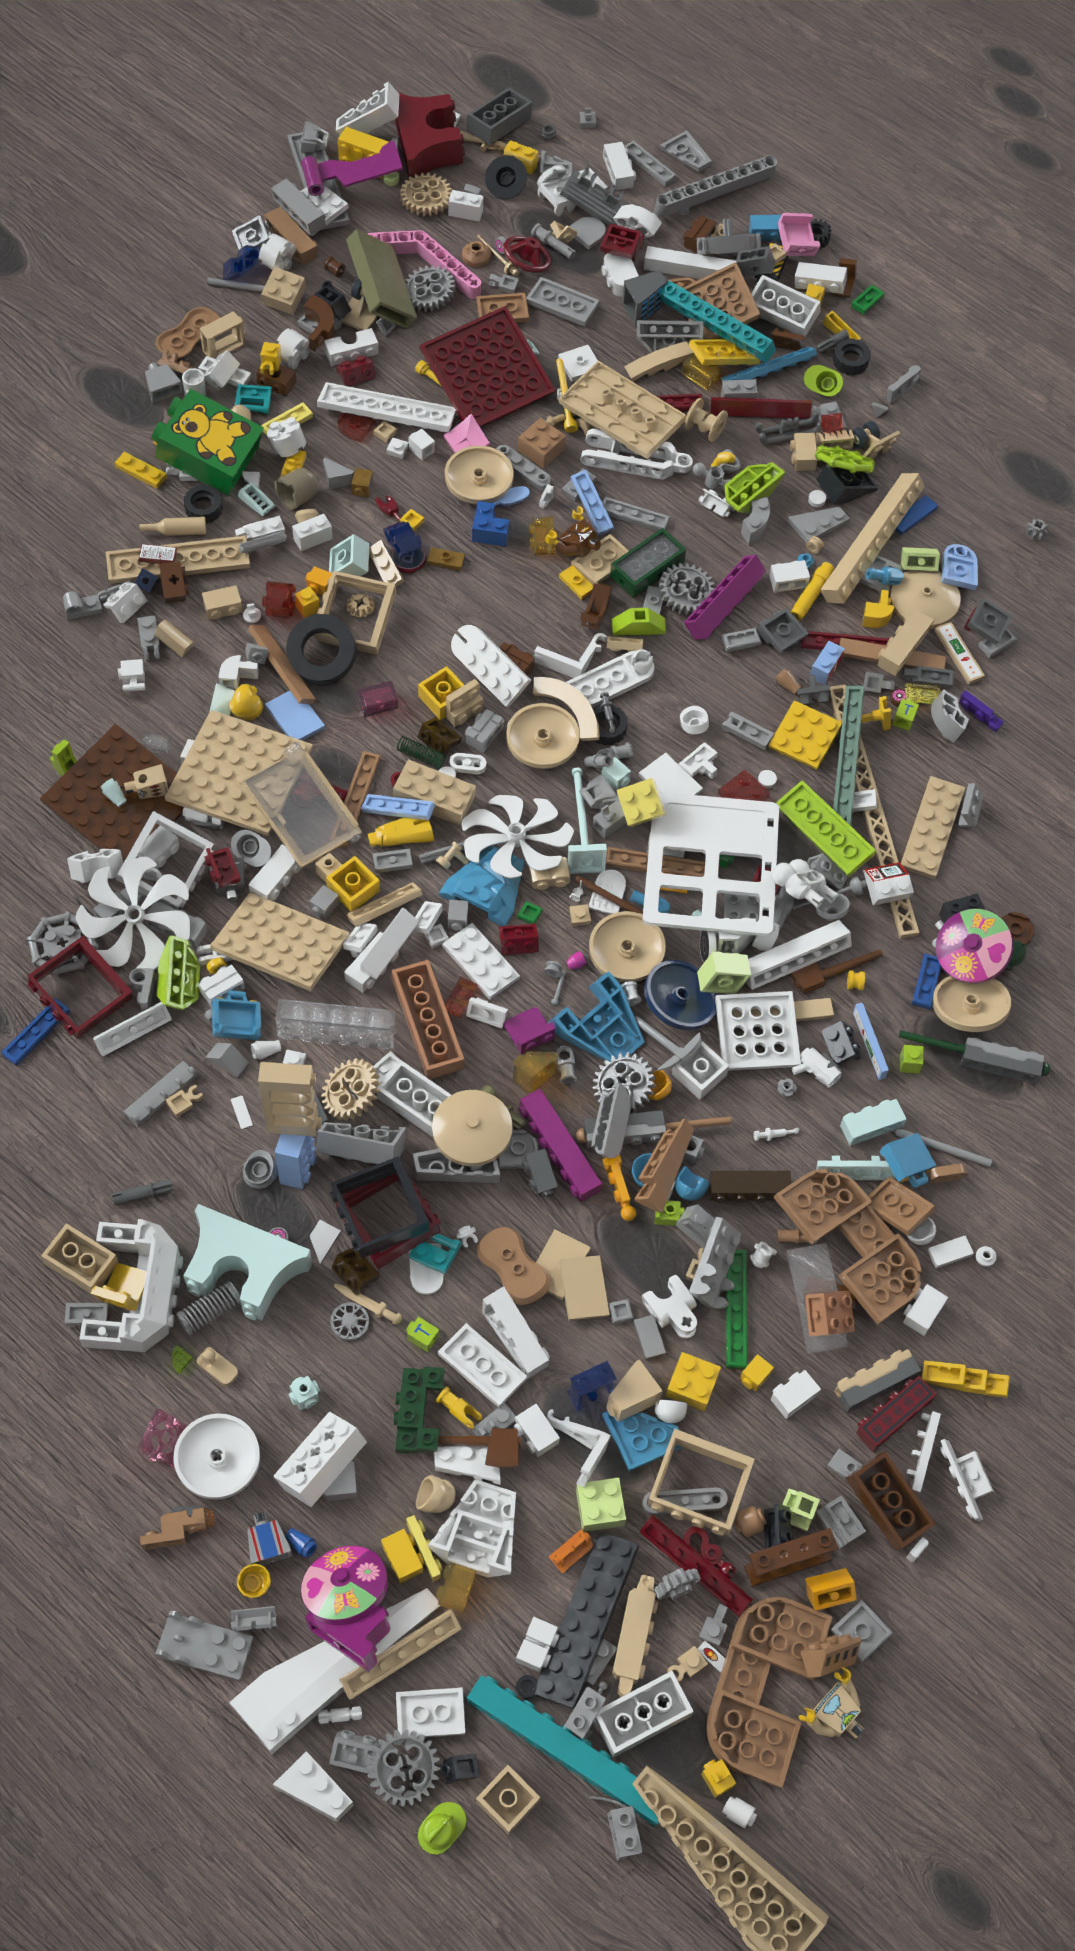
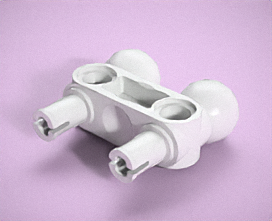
(803, 882)

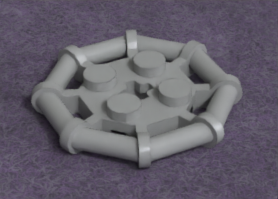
(53, 938)

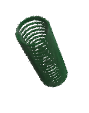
(418, 755)

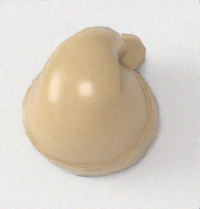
(435, 1495)

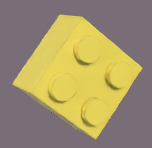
(641, 802)

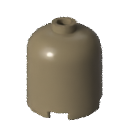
(297, 487)

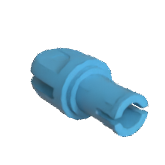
(886, 575)
(638, 897)

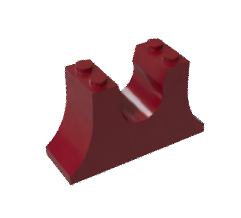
(428, 133)

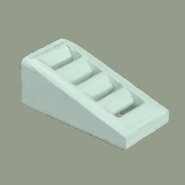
(252, 488)

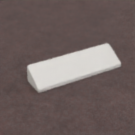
(389, 944)

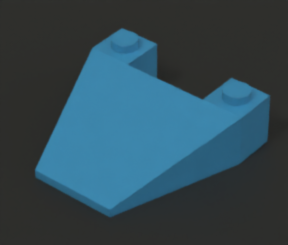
(607, 1027)

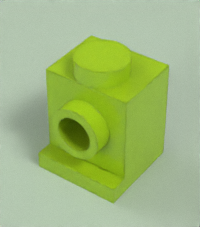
(669, 1218)

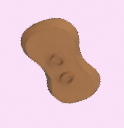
(186, 334)
(521, 1276)

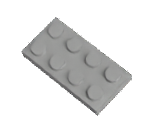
(562, 301)

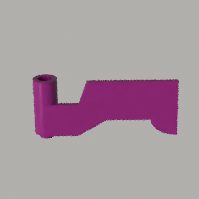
(350, 172)

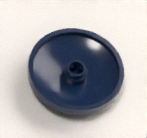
(676, 996)

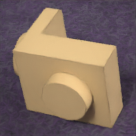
(563, 233)

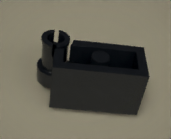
(335, 300)

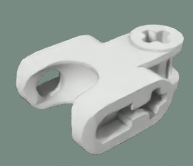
(674, 1309)

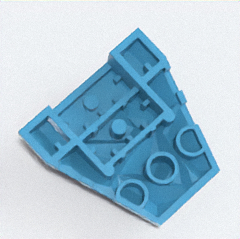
(485, 888)

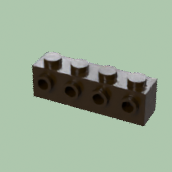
(747, 1185)

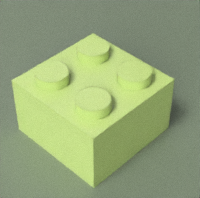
(724, 973)
(601, 1505)

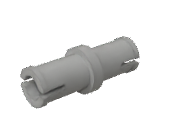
(598, 761)

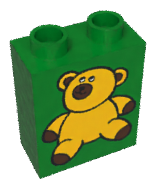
(207, 441)

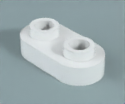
(468, 762)

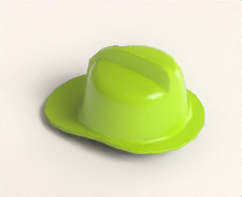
(823, 380)
(442, 1828)

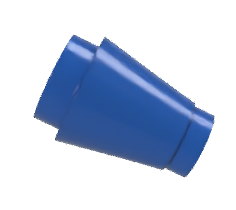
(301, 1542)

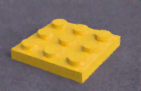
(805, 735)

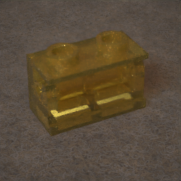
(700, 374)
(539, 531)

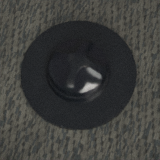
(506, 177)

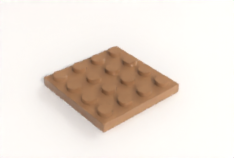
(727, 292)

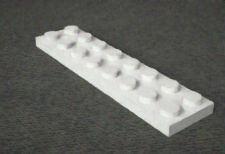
(386, 407)

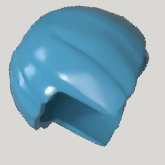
(690, 1185)

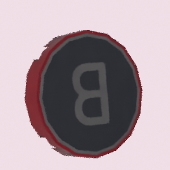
(410, 562)

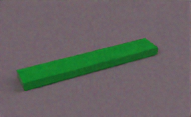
(737, 1313)

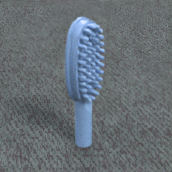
(513, 496)

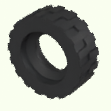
(851, 346)
(203, 492)
(607, 738)

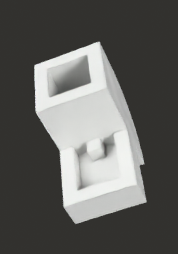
(234, 669)

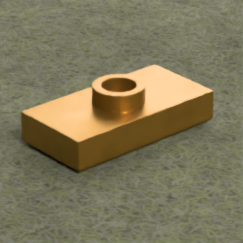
(446, 559)

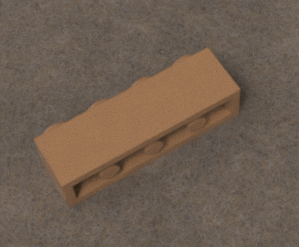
(287, 228)

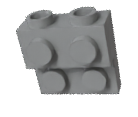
(252, 233)

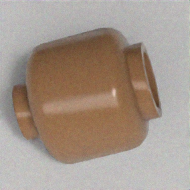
(750, 1521)

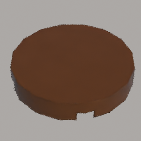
(1020, 927)

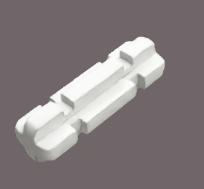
(340, 1715)

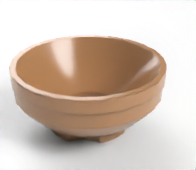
(476, 258)

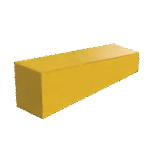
(836, 325)

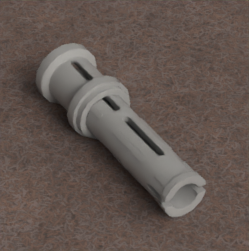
(547, 238)

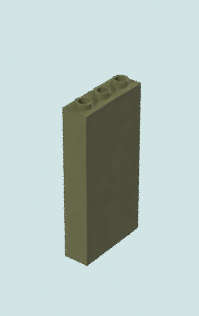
(381, 279)

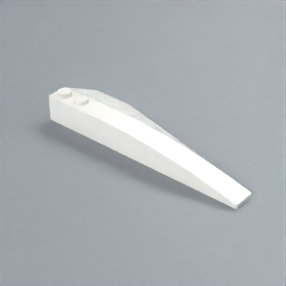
(297, 1689)

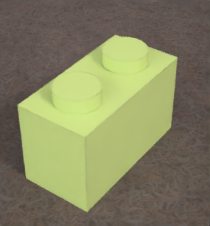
(920, 559)

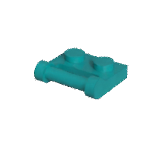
(254, 394)
(435, 1257)

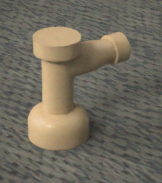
(455, 851)

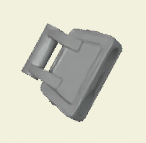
(313, 138)
(599, 793)

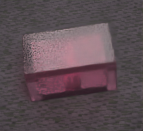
(377, 698)

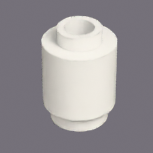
(739, 1812)

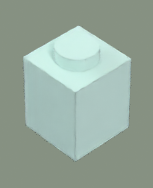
(616, 775)

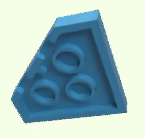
(640, 1438)

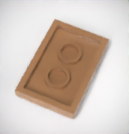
(514, 302)
(900, 1206)

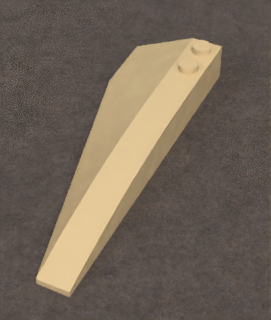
(751, 1892)

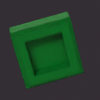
(529, 913)

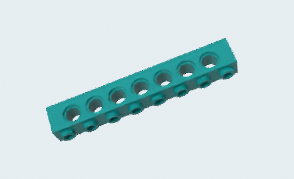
(718, 321)

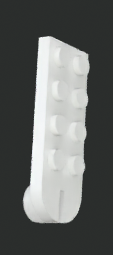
(489, 664)
(615, 676)

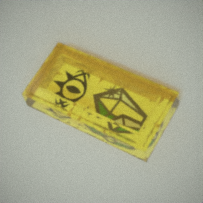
(921, 693)

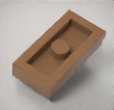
(172, 362)

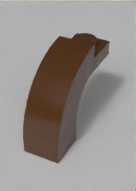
(322, 314)
(597, 606)

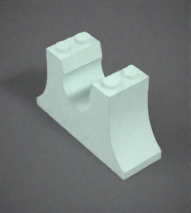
(234, 1245)

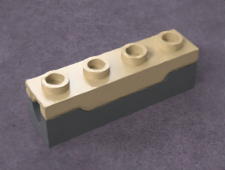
(877, 1380)

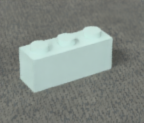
(872, 1121)

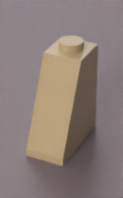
(633, 1393)

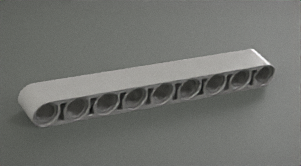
(715, 186)

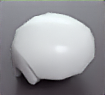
(924, 1233)
(670, 1411)

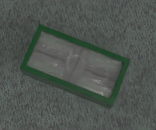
(647, 562)

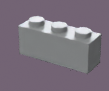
(197, 925)

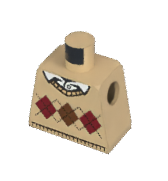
(148, 783)

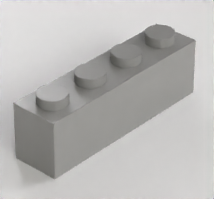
(298, 206)

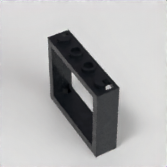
(368, 1176)

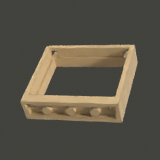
(366, 584)
(710, 1450)

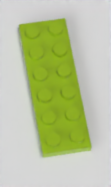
(825, 828)

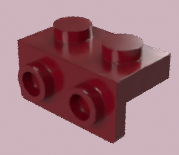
(356, 371)
(223, 867)

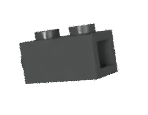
(540, 1172)

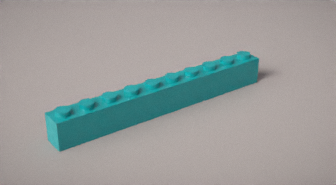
(559, 1744)

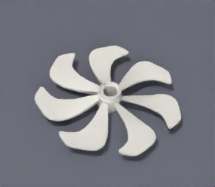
(515, 835)
(132, 874)

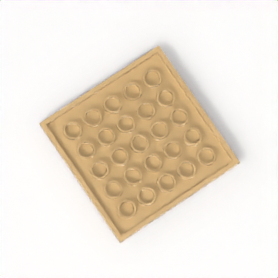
(219, 761)

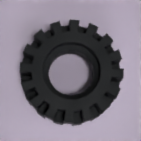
(823, 229)

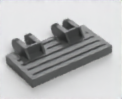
(592, 198)

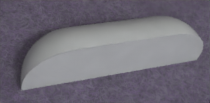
(611, 1122)

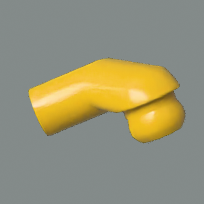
(724, 457)

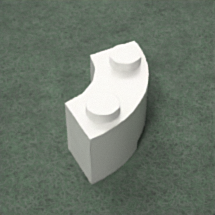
(637, 219)
(84, 865)

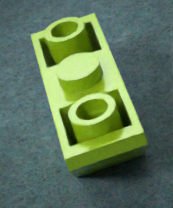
(638, 622)

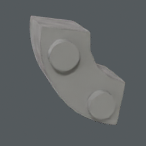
(756, 524)
(948, 716)

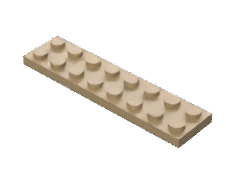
(196, 556)

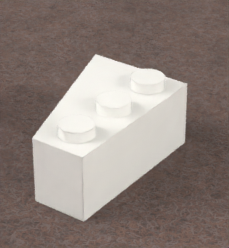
(313, 1787)

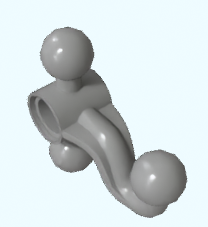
(715, 475)

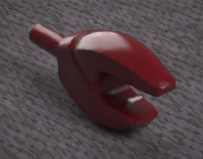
(390, 508)

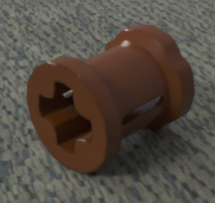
(334, 266)

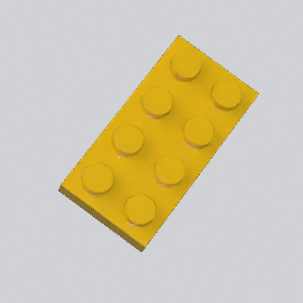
(720, 353)

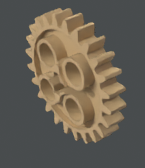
(425, 194)
(339, 1097)

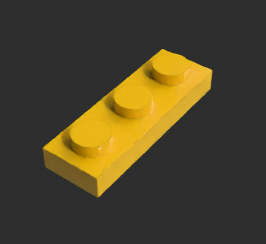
(140, 470)

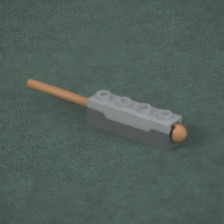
(645, 1127)

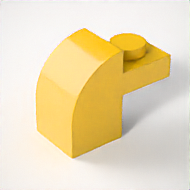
(877, 614)

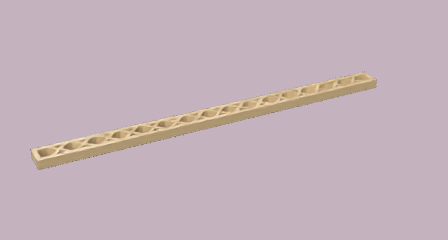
(871, 823)

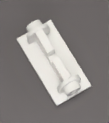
(711, 498)

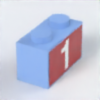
(827, 662)

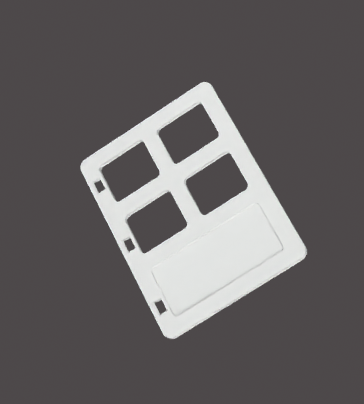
(715, 829)

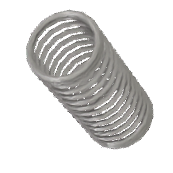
(180, 1315)

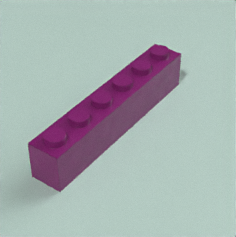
(725, 597)
(560, 1145)

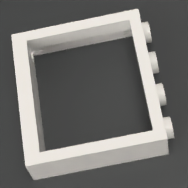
(154, 819)

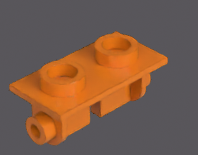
(571, 1551)

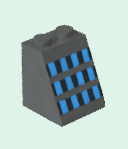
(642, 295)

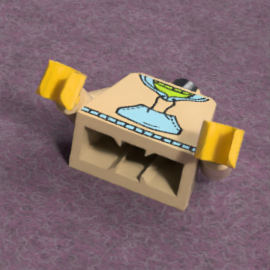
(836, 1710)

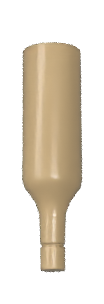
(178, 526)

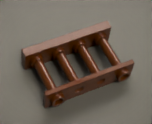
(790, 1557)

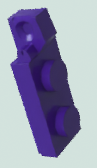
(980, 710)

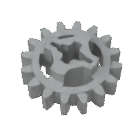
(677, 1583)

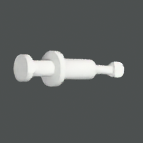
(769, 1134)

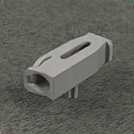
(728, 243)

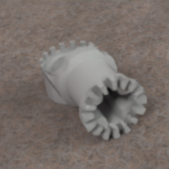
(618, 752)
(566, 1066)

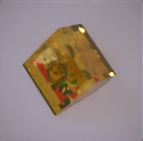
(534, 1069)

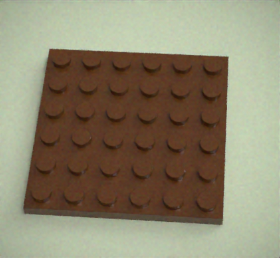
(91, 813)

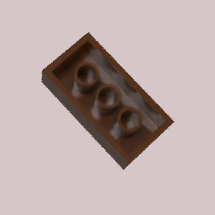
(890, 1501)

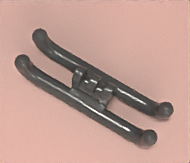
(787, 429)

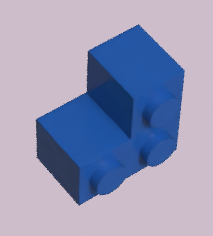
(488, 528)

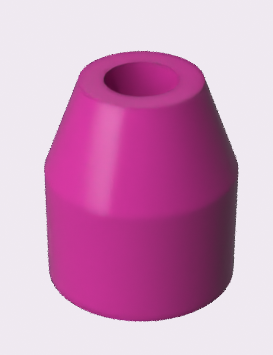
(576, 961)

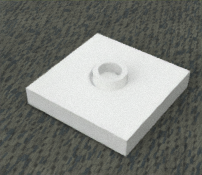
(578, 361)

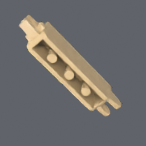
(633, 1635)

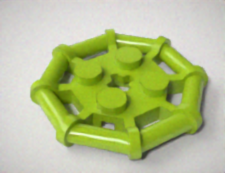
(844, 459)

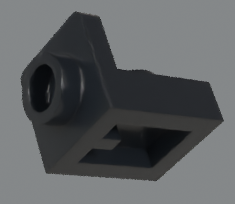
(460, 1768)

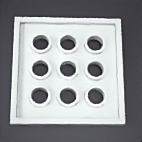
(763, 1002)

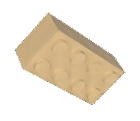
(449, 794)

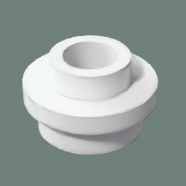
(985, 1261)

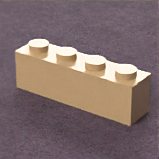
(905, 642)

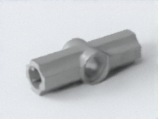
(782, 907)

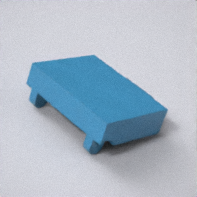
(236, 1017)
(909, 1158)

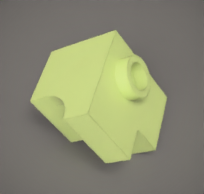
(801, 1507)

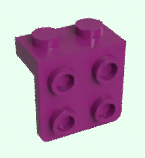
(529, 1030)

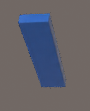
(32, 1035)

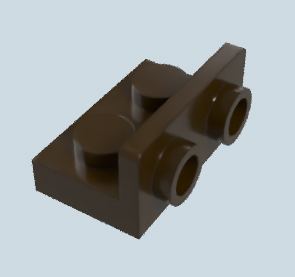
(438, 735)
(354, 1270)

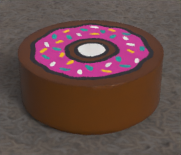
(897, 695)

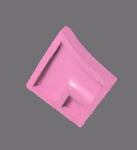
(465, 435)

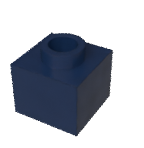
(151, 576)

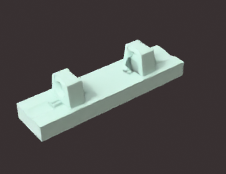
(858, 1170)

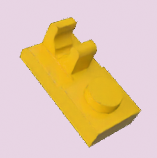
(294, 462)

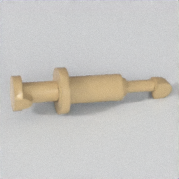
(553, 420)

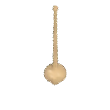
(509, 269)

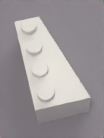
(515, 1332)

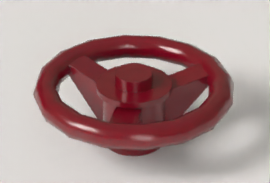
(528, 250)

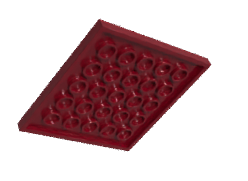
(487, 368)

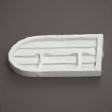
(612, 882)
(424, 1279)

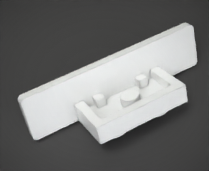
(971, 1477)

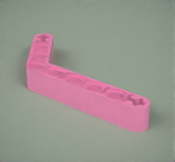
(421, 243)

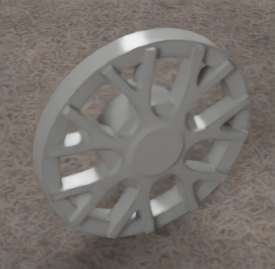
(349, 1321)

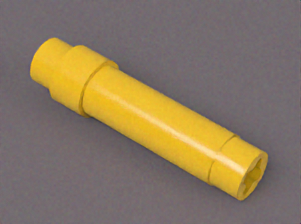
(812, 591)

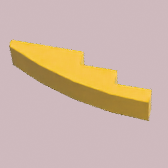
(965, 1379)

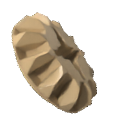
(362, 611)

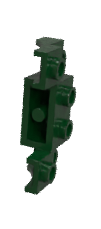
(410, 1418)

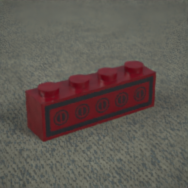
(895, 1413)

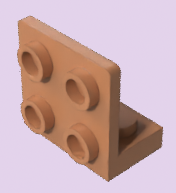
(829, 1313)

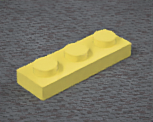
(299, 412)
(417, 1529)

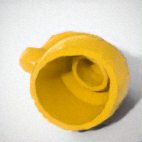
(246, 703)

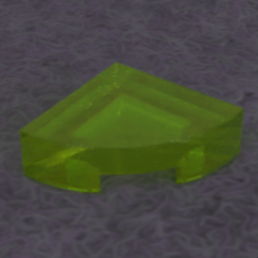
(180, 1359)

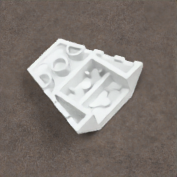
(479, 1530)

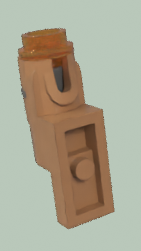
(175, 1525)

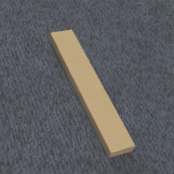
(804, 1010)
(401, 1653)

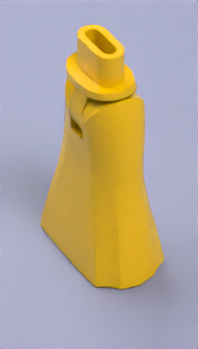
(402, 832)

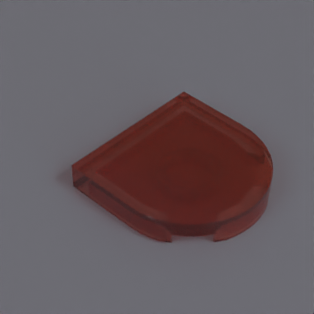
(355, 426)

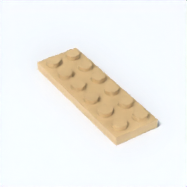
(932, 827)

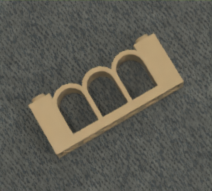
(289, 1099)

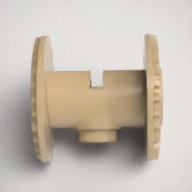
(705, 421)

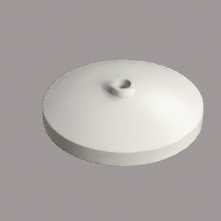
(211, 1438)

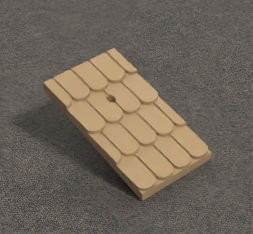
(622, 409)

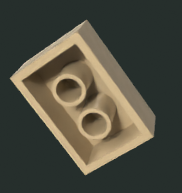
(79, 1258)

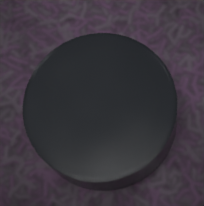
(526, 1687)

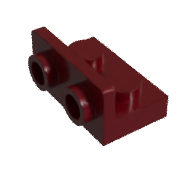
(519, 939)

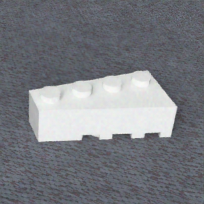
(371, 113)

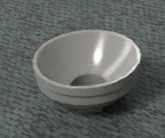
(840, 905)

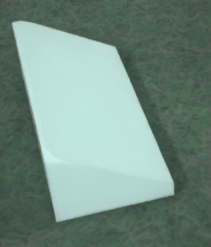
(221, 699)

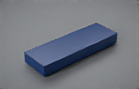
(916, 513)
(926, 982)

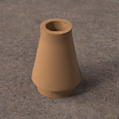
(788, 681)

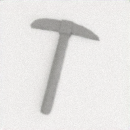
(680, 1054)

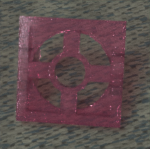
(146, 1443)

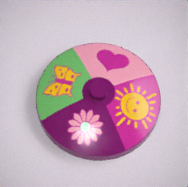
(974, 946)
(344, 1585)

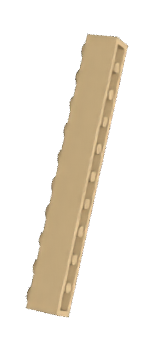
(872, 538)

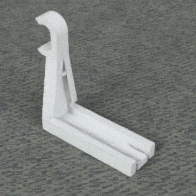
(566, 665)
(589, 1437)

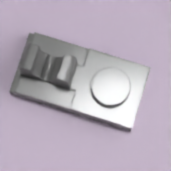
(499, 1418)

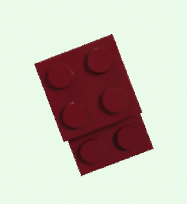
(622, 242)

